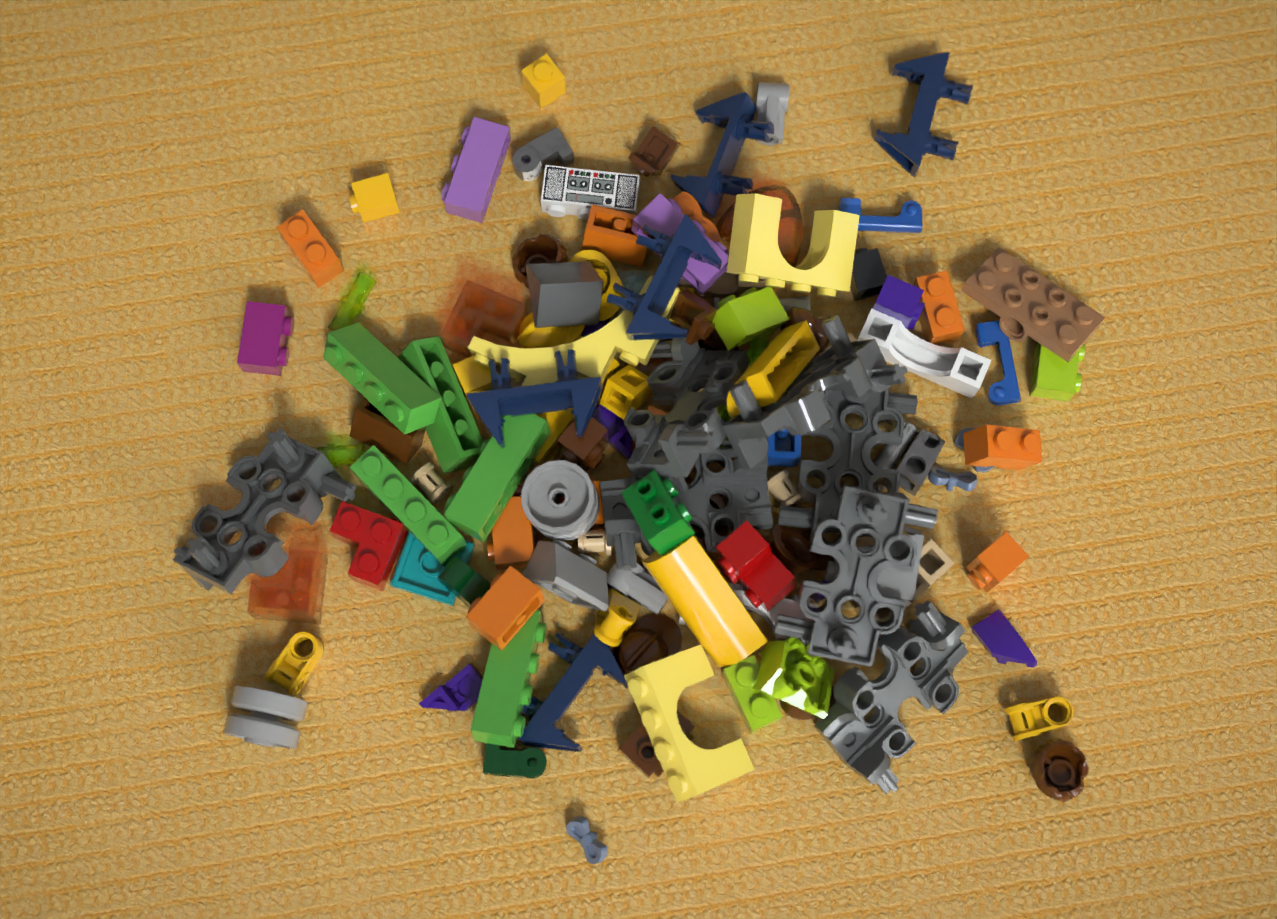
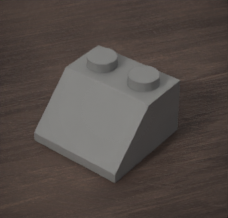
(568, 575)

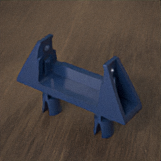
(929, 74)
(736, 117)
(648, 307)
(535, 399)
(543, 715)

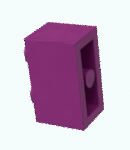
(265, 338)

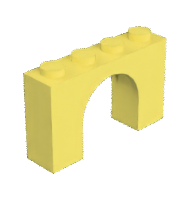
(757, 256)
(685, 765)

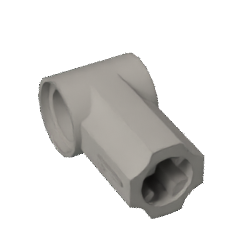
(771, 107)
(637, 586)

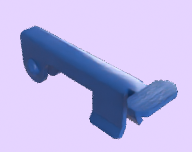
(908, 221)
(1007, 390)

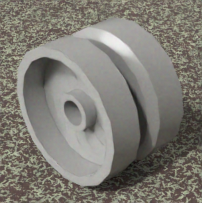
(542, 494)
(265, 718)

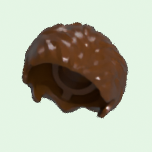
(537, 251)
(1059, 769)

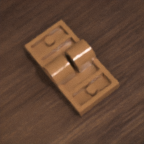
(1032, 305)

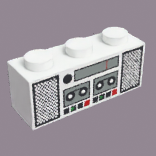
(575, 190)

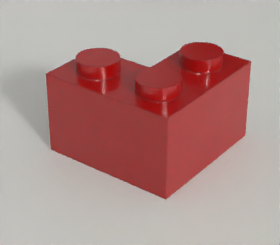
(377, 543)
(749, 559)

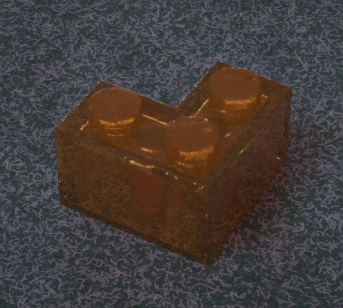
(479, 312)
(296, 598)

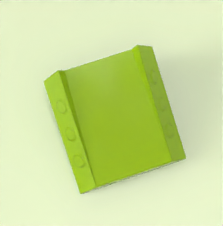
(795, 676)

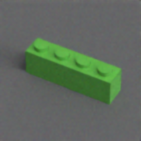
(381, 378)
(455, 430)
(496, 475)
(408, 506)
(507, 686)

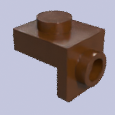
(654, 152)
(694, 315)

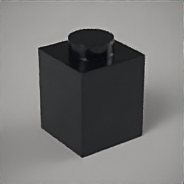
(867, 274)

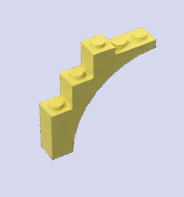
(592, 355)

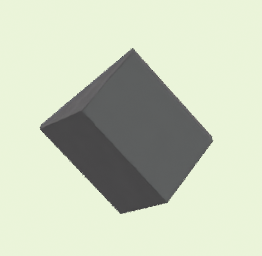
(564, 294)

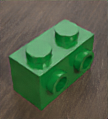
(658, 512)

